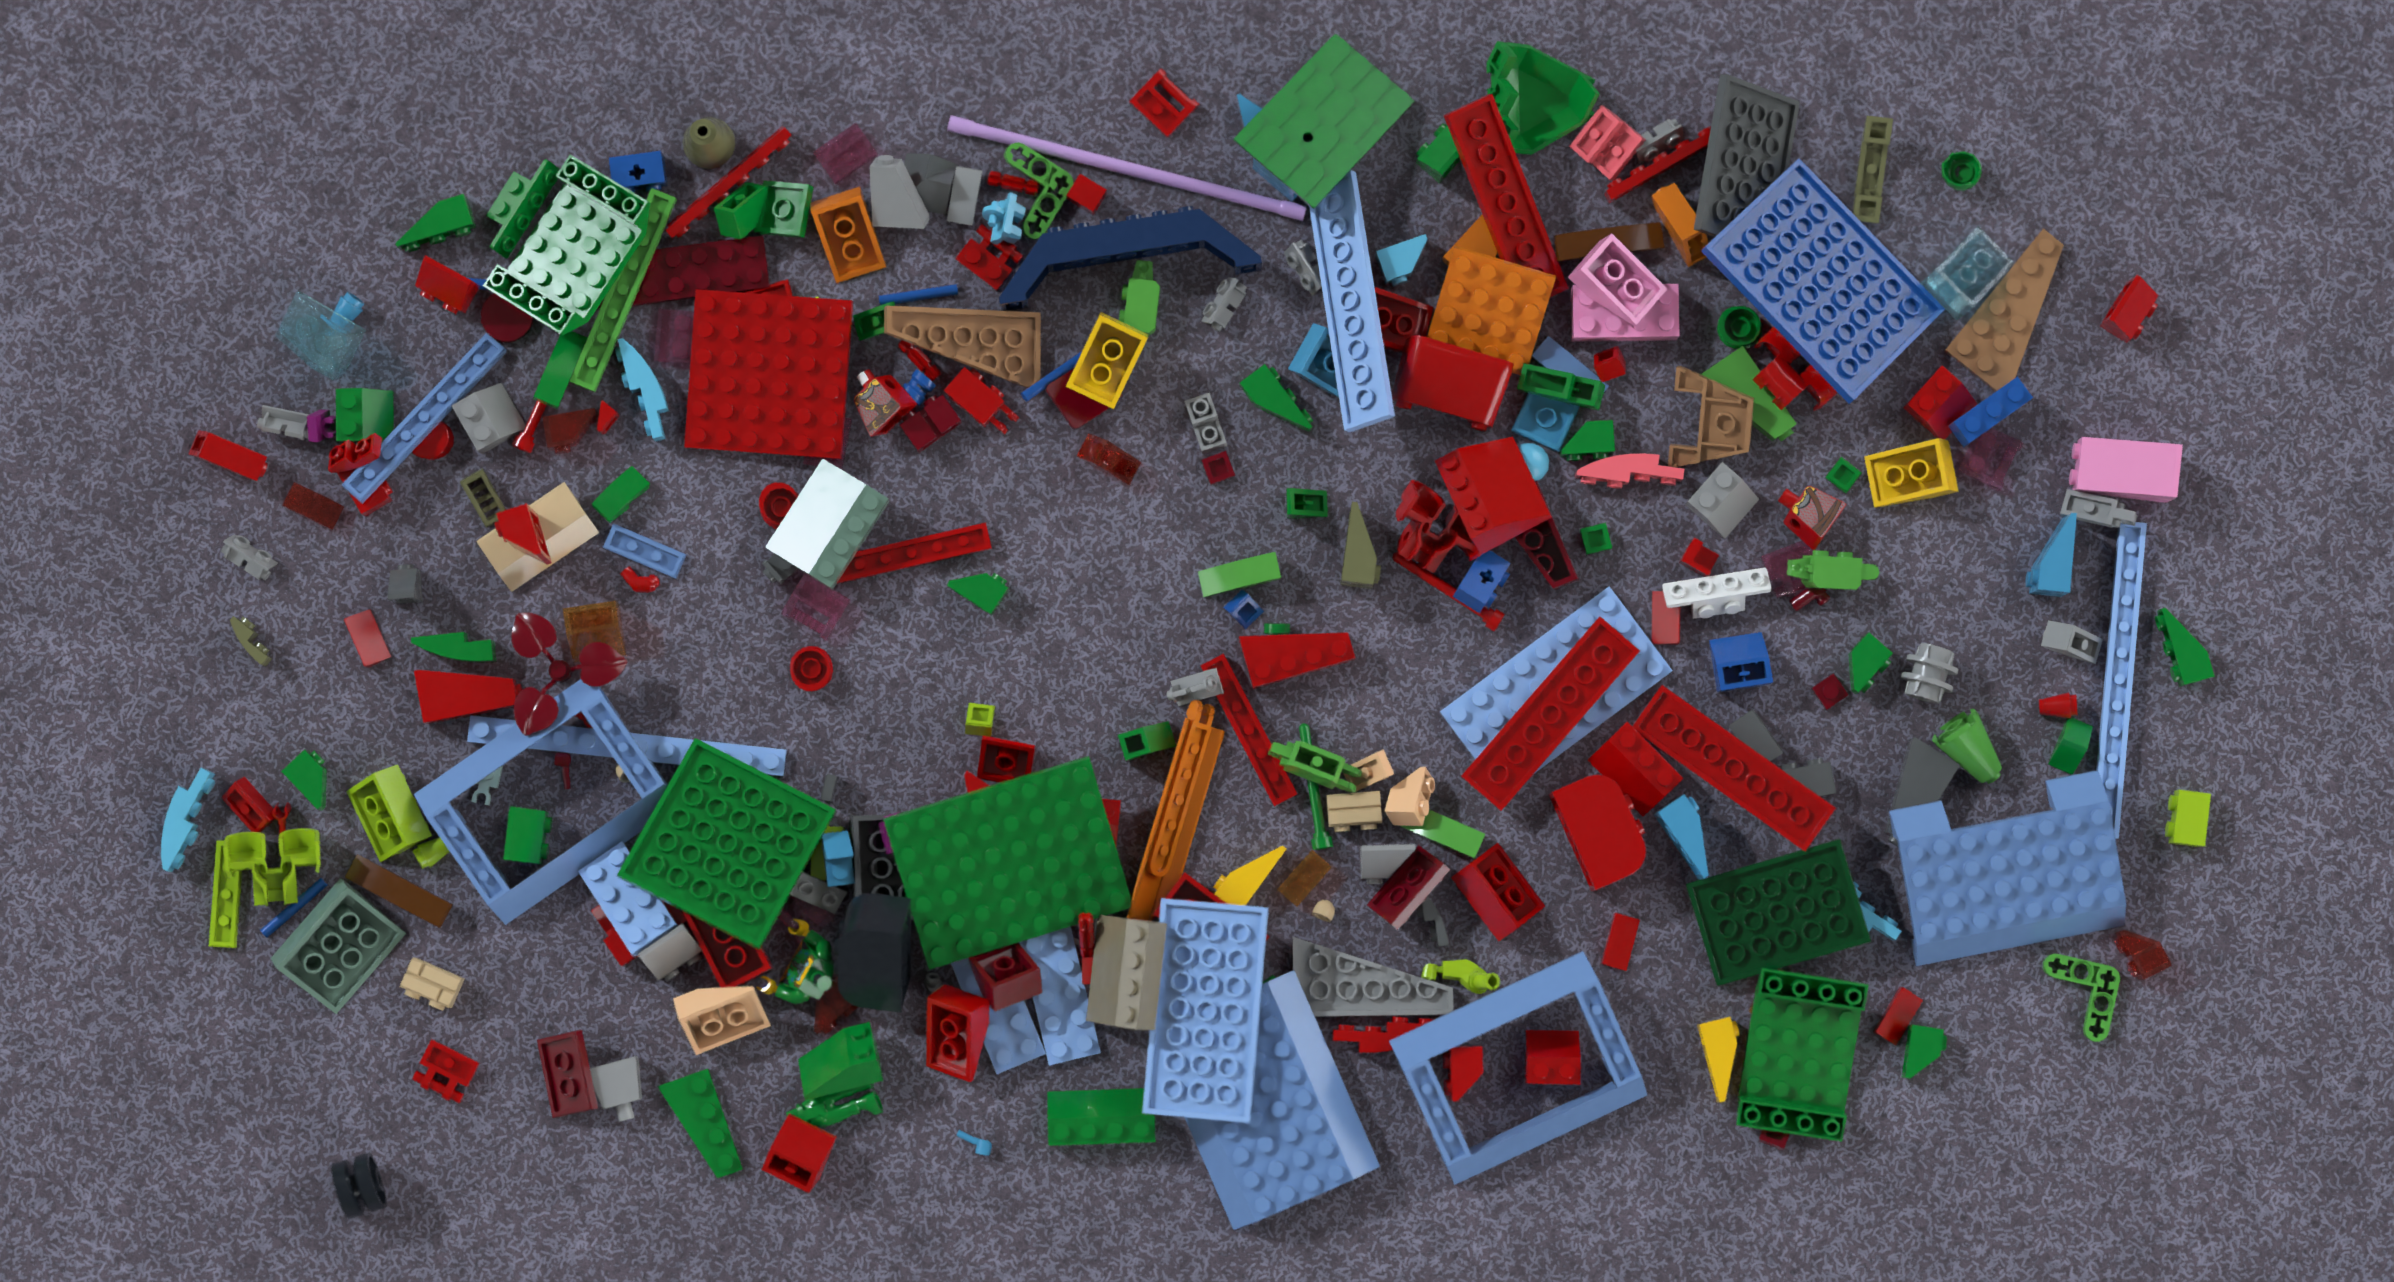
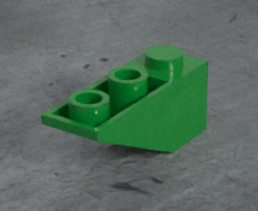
(442, 220)
(1269, 395)
(2188, 656)

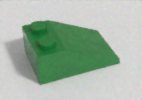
(841, 1062)

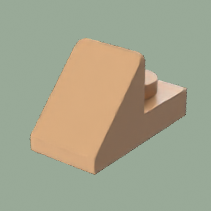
(1373, 768)

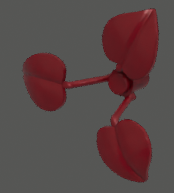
(534, 634)

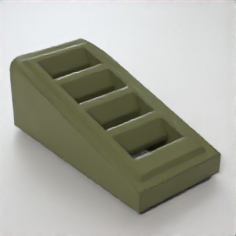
(470, 493)

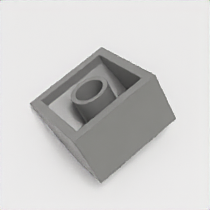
(489, 417)
(1722, 500)
(672, 952)

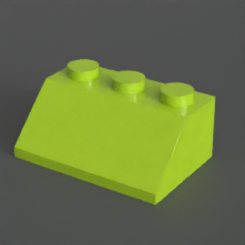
(389, 812)

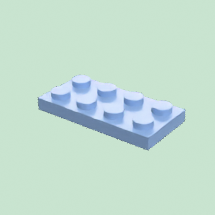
(633, 912)

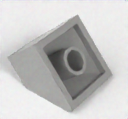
(1381, 861)

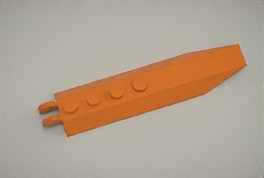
(1177, 810)

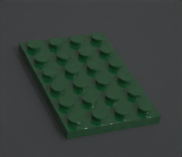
(1778, 912)

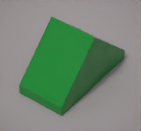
(1306, 503)
(2071, 745)

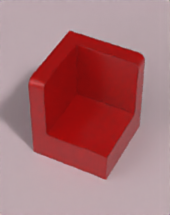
(1086, 194)
(1699, 558)

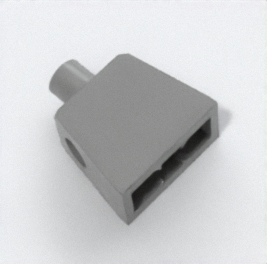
(618, 1085)

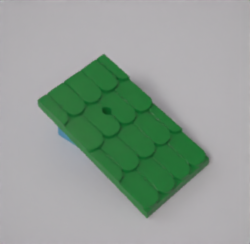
(1337, 105)

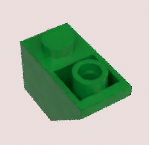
(1593, 439)
(1865, 660)
(1146, 740)

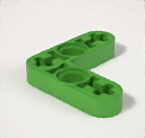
(1047, 181)
(2093, 980)

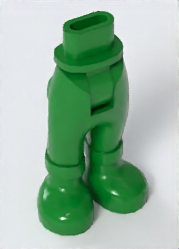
(823, 1111)

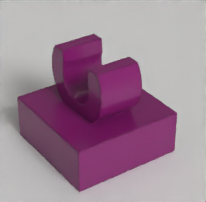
(320, 425)

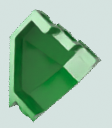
(1538, 95)

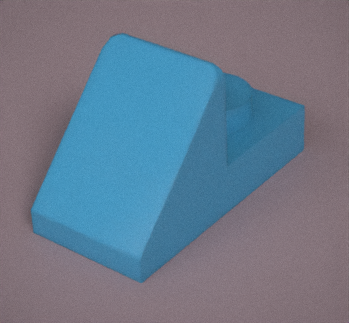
(838, 858)

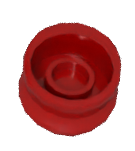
(436, 444)
(776, 502)
(811, 668)

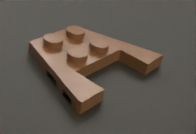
(1723, 422)

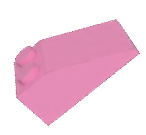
(1617, 280)

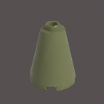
(709, 142)

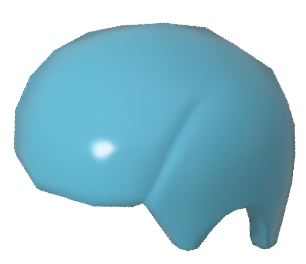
(1536, 459)

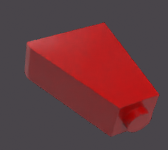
(228, 455)

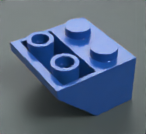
(1740, 662)

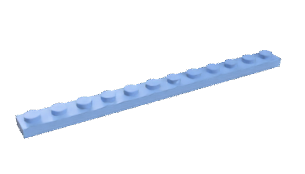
(2120, 664)
(656, 748)

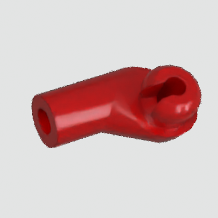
(640, 584)

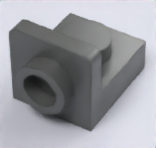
(778, 569)

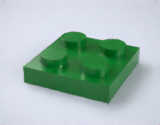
(785, 209)

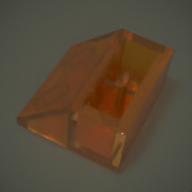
(594, 624)

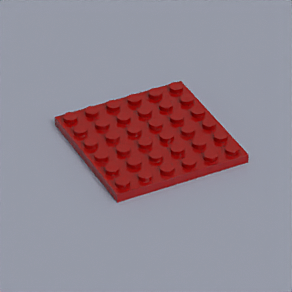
(768, 374)

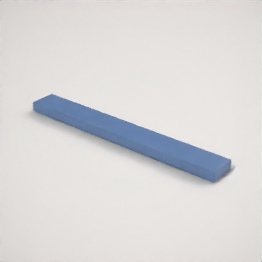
(425, 417)

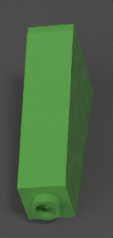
(1737, 373)

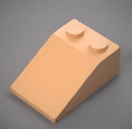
(719, 1015)

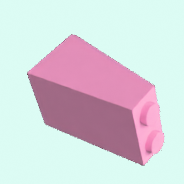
(2126, 468)

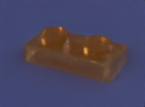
(1304, 878)

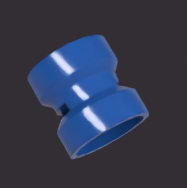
(914, 391)

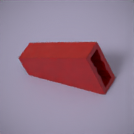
(457, 695)

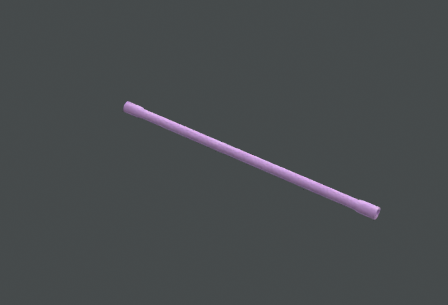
(1283, 208)

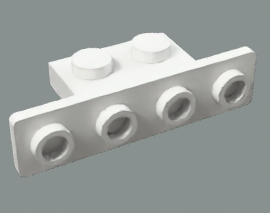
(1717, 593)

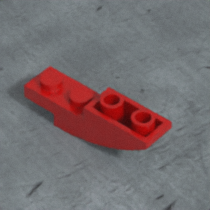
(1374, 1040)

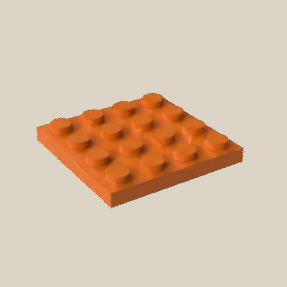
(1491, 306)

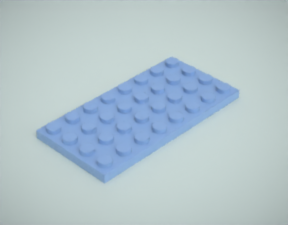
(1493, 701)
(1207, 1011)

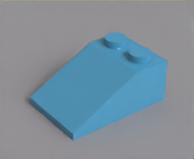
(1315, 360)
(2053, 567)
(1684, 829)

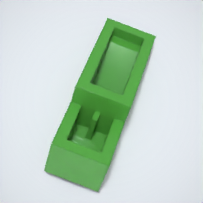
(1239, 574)
(1449, 834)

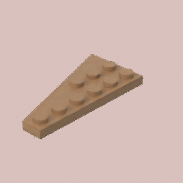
(2000, 329)
(987, 340)

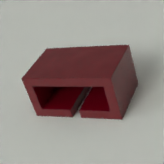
(930, 423)

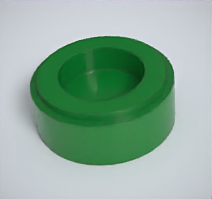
(1276, 628)

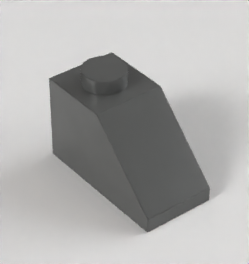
(405, 585)

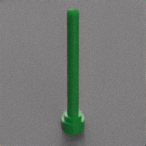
(1321, 837)

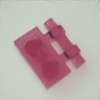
(1777, 567)

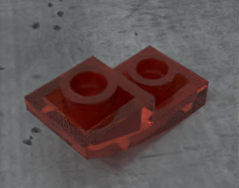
(313, 506)

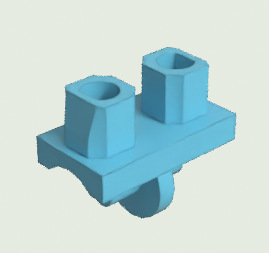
(1001, 216)

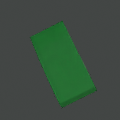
(620, 494)

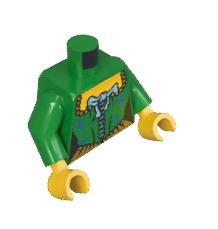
(808, 970)

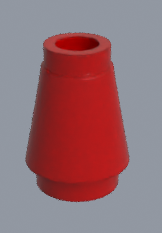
(2059, 706)

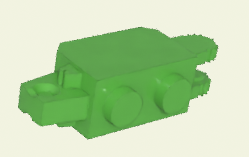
(1141, 299)
(1831, 572)
(1314, 764)

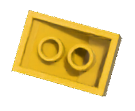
(1107, 360)
(1911, 473)

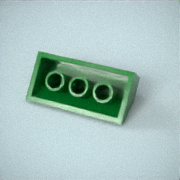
(1098, 1117)

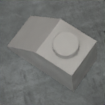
(2071, 641)

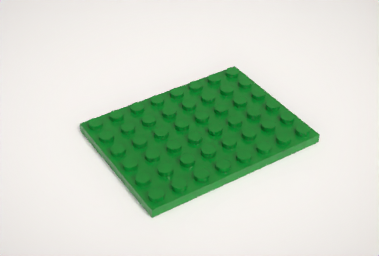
(1008, 862)

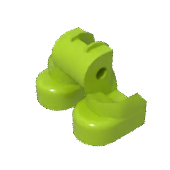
(248, 852)

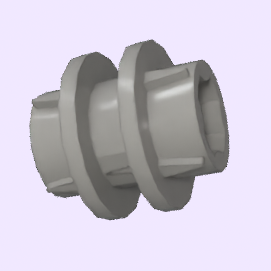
(1929, 673)

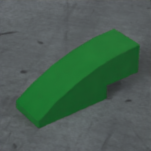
(560, 369)
(1561, 386)
(457, 647)

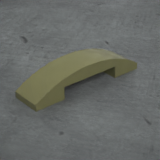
(1871, 168)

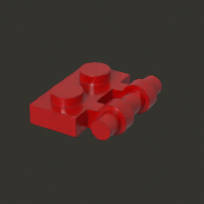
(986, 265)
(448, 1063)

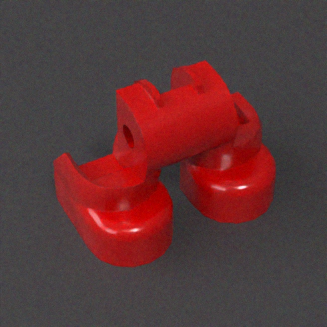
(1784, 380)
(1417, 541)

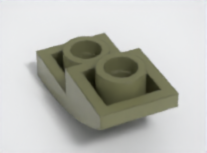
(244, 631)

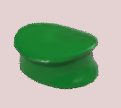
(1739, 327)

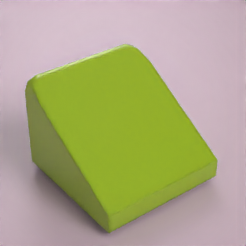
(979, 719)

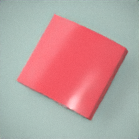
(1607, 142)

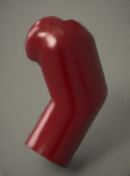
(1809, 595)

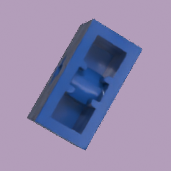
(650, 163)
(1473, 591)

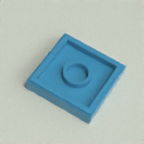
(1545, 421)

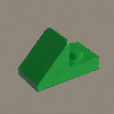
(870, 322)

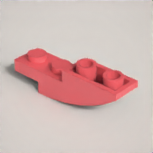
(1618, 468)

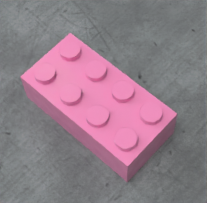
(1596, 323)

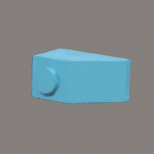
(1400, 259)

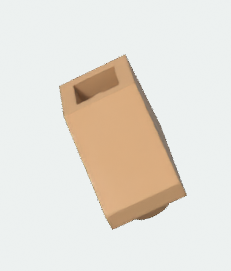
(1410, 799)

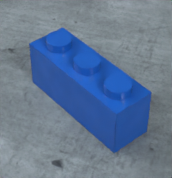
(1990, 411)

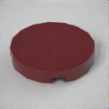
(504, 320)

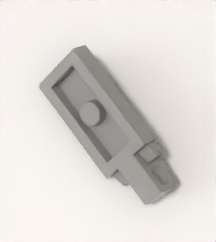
(2097, 509)

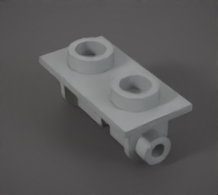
(1668, 136)
(1299, 258)
(1228, 294)
(278, 420)
(239, 549)
(1195, 686)
(817, 893)

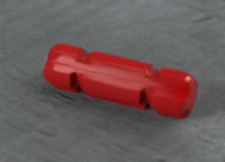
(1013, 183)
(920, 360)
(1086, 934)

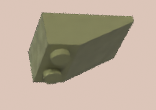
(1359, 556)

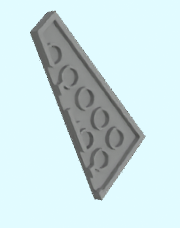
(1357, 987)

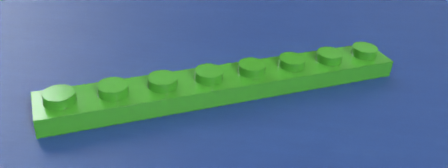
(621, 297)

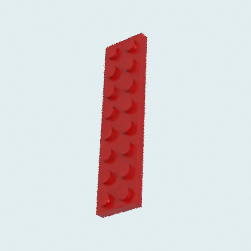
(1502, 188)
(1550, 713)
(1734, 768)

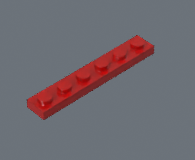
(1661, 164)
(737, 176)
(917, 552)
(1251, 733)

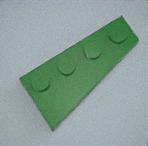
(702, 1116)

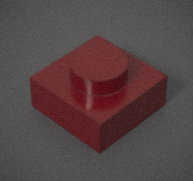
(1218, 468)
(1829, 691)
(1774, 1138)

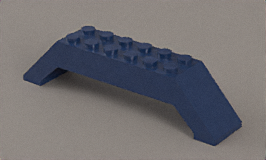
(1125, 241)

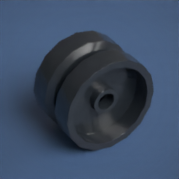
(358, 1185)

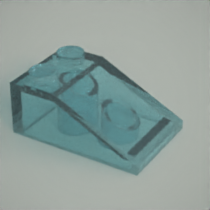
(1967, 273)
(319, 336)

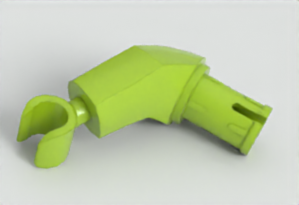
(1464, 971)

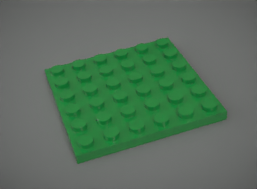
(726, 843)

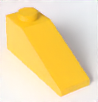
(1244, 881)
(1719, 1047)

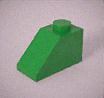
(741, 210)
(981, 590)
(309, 777)
(1922, 1048)

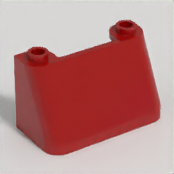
(1451, 381)

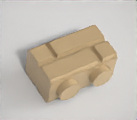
(1354, 810)
(432, 983)

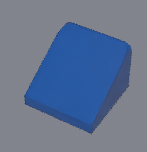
(1243, 609)

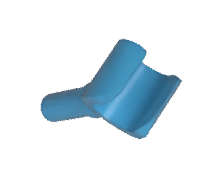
(983, 1146)

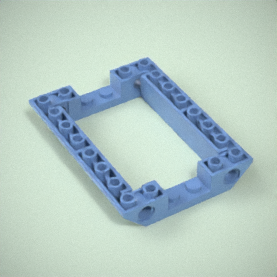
(487, 878)
(1492, 1011)

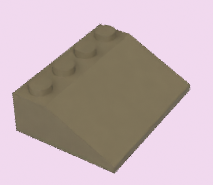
(1126, 972)

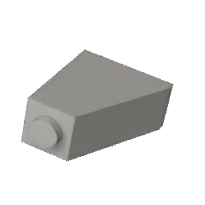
(894, 196)

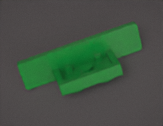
(519, 204)

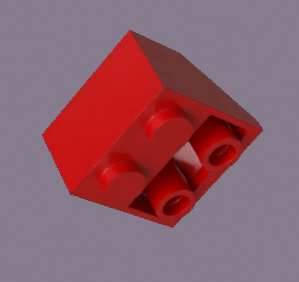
(1464, 1069)
(799, 1153)

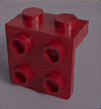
(1074, 406)

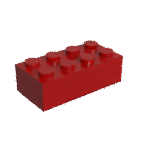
(728, 957)

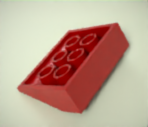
(1493, 491)

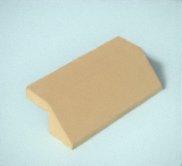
(563, 527)

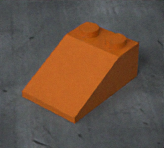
(847, 234)

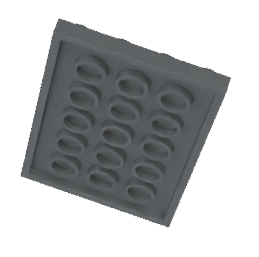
(1745, 150)

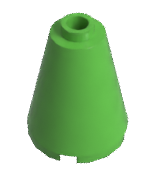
(1970, 746)

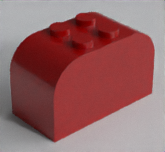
(1600, 829)

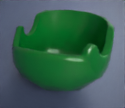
(1969, 172)

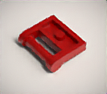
(1158, 109)

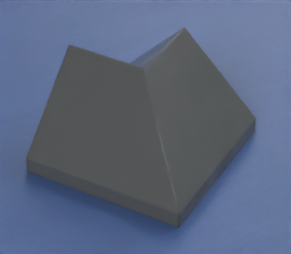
(932, 179)

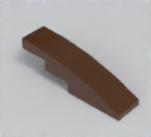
(1634, 237)
(398, 890)

